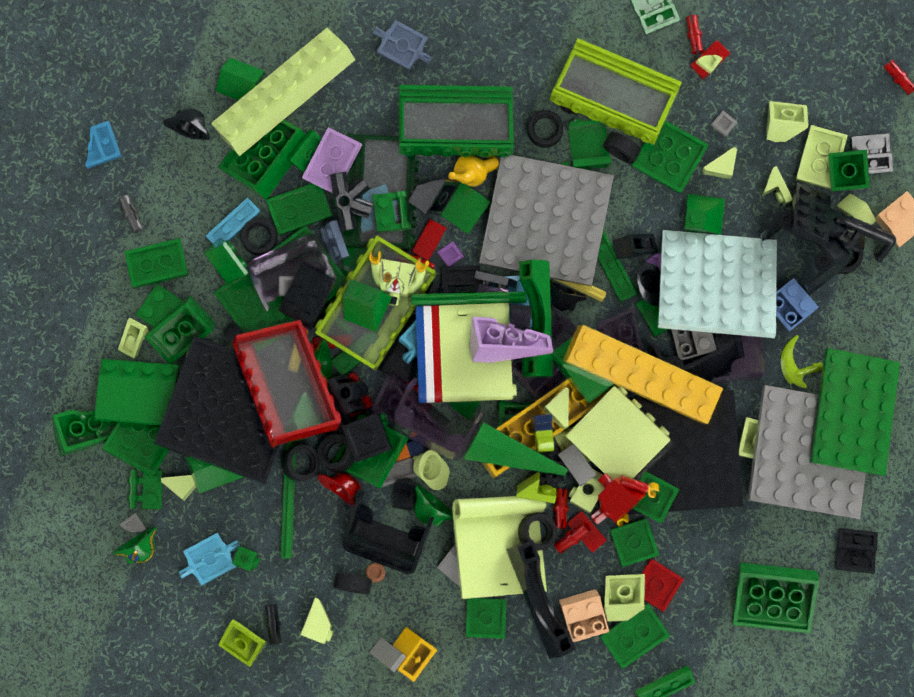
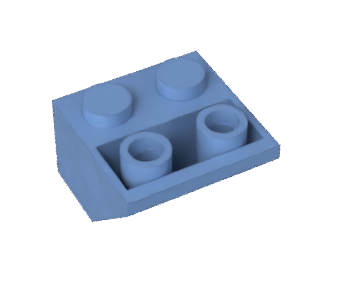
(793, 305)

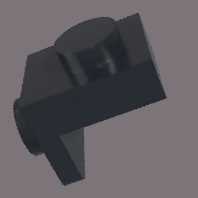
(404, 494)

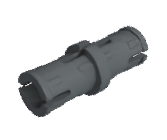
(131, 213)

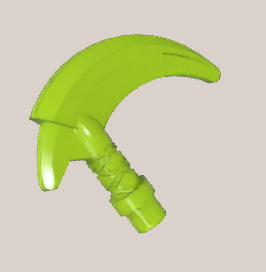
(789, 368)

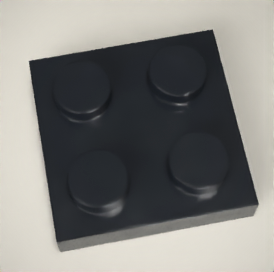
(367, 437)

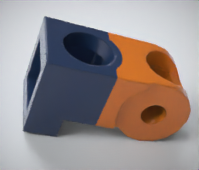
(410, 449)

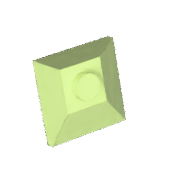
(785, 121)
(624, 596)
(318, 624)

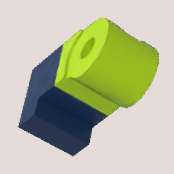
(543, 432)

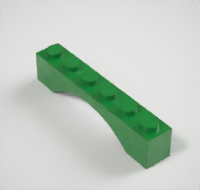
(536, 282)

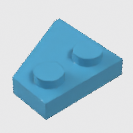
(102, 145)

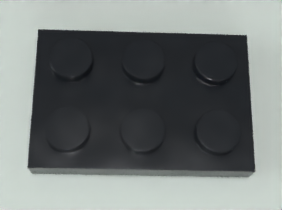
(307, 295)

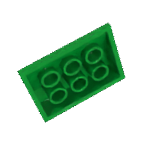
(265, 161)
(134, 391)
(775, 597)

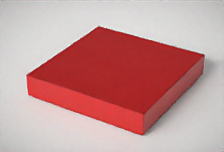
(660, 584)

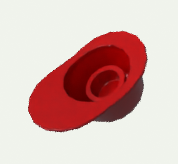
(342, 485)

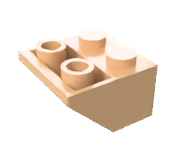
(584, 615)

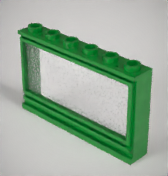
(456, 120)

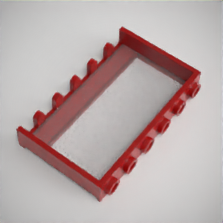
(286, 382)

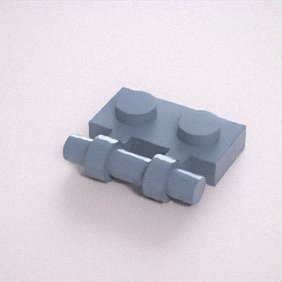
(334, 242)

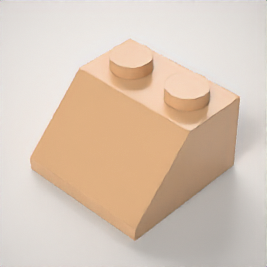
(899, 218)

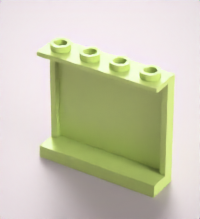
(618, 435)

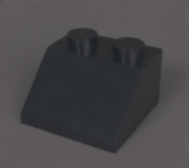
(433, 196)

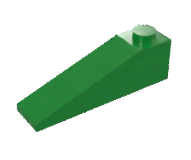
(79, 431)

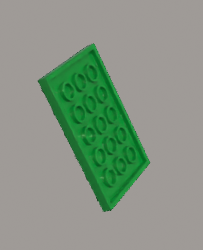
(245, 305)
(855, 412)

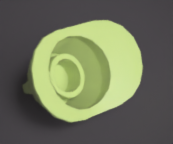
(431, 469)

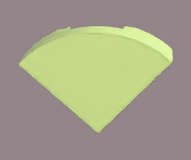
(709, 62)

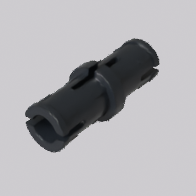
(273, 624)

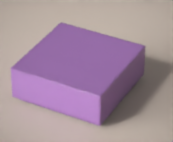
(450, 254)

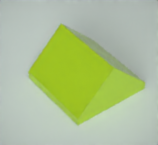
(242, 643)

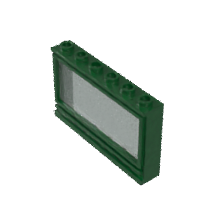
(384, 172)

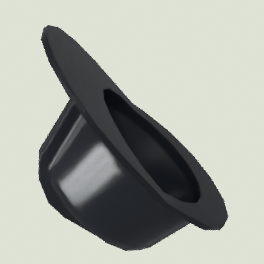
(648, 283)

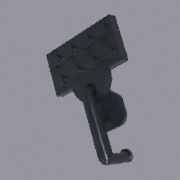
(817, 221)

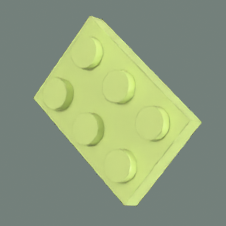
(815, 161)

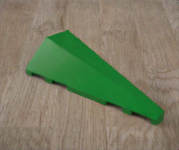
(499, 449)

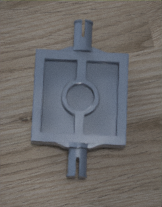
(402, 45)

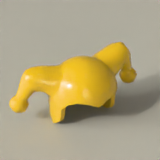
(473, 170)

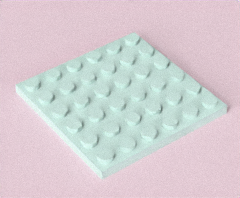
(718, 284)

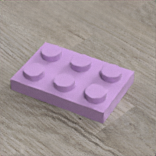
(332, 156)

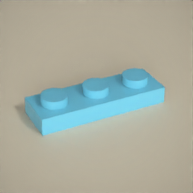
(234, 222)

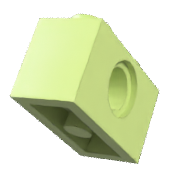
(584, 501)

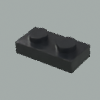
(489, 279)

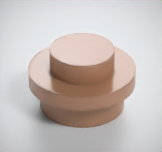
(375, 572)

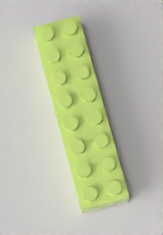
(283, 91)

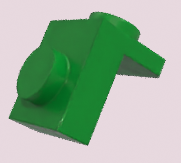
(246, 559)

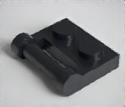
(459, 276)

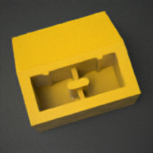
(417, 653)

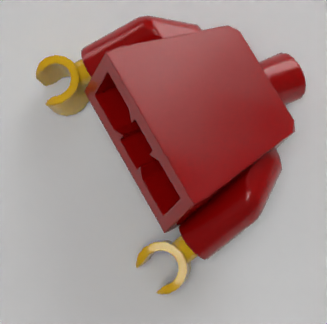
(622, 495)

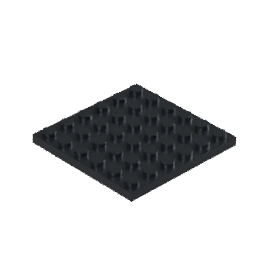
(215, 415)
(699, 456)

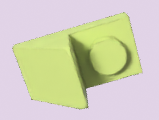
(776, 182)
(132, 338)

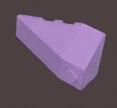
(499, 342)

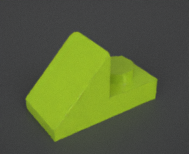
(532, 490)

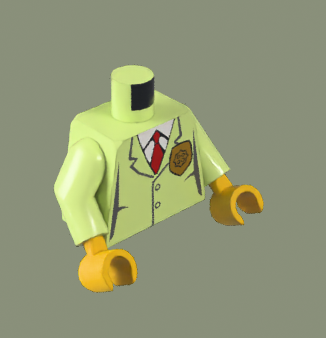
(397, 277)

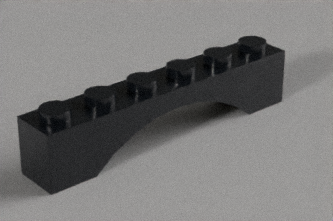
(551, 630)

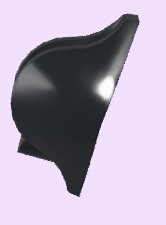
(188, 121)
(564, 297)

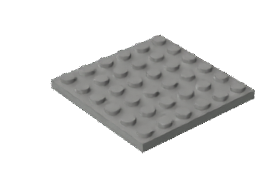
(547, 215)
(782, 460)

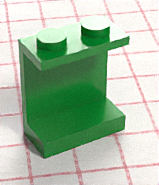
(587, 143)

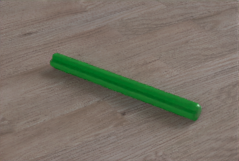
(468, 298)
(287, 512)

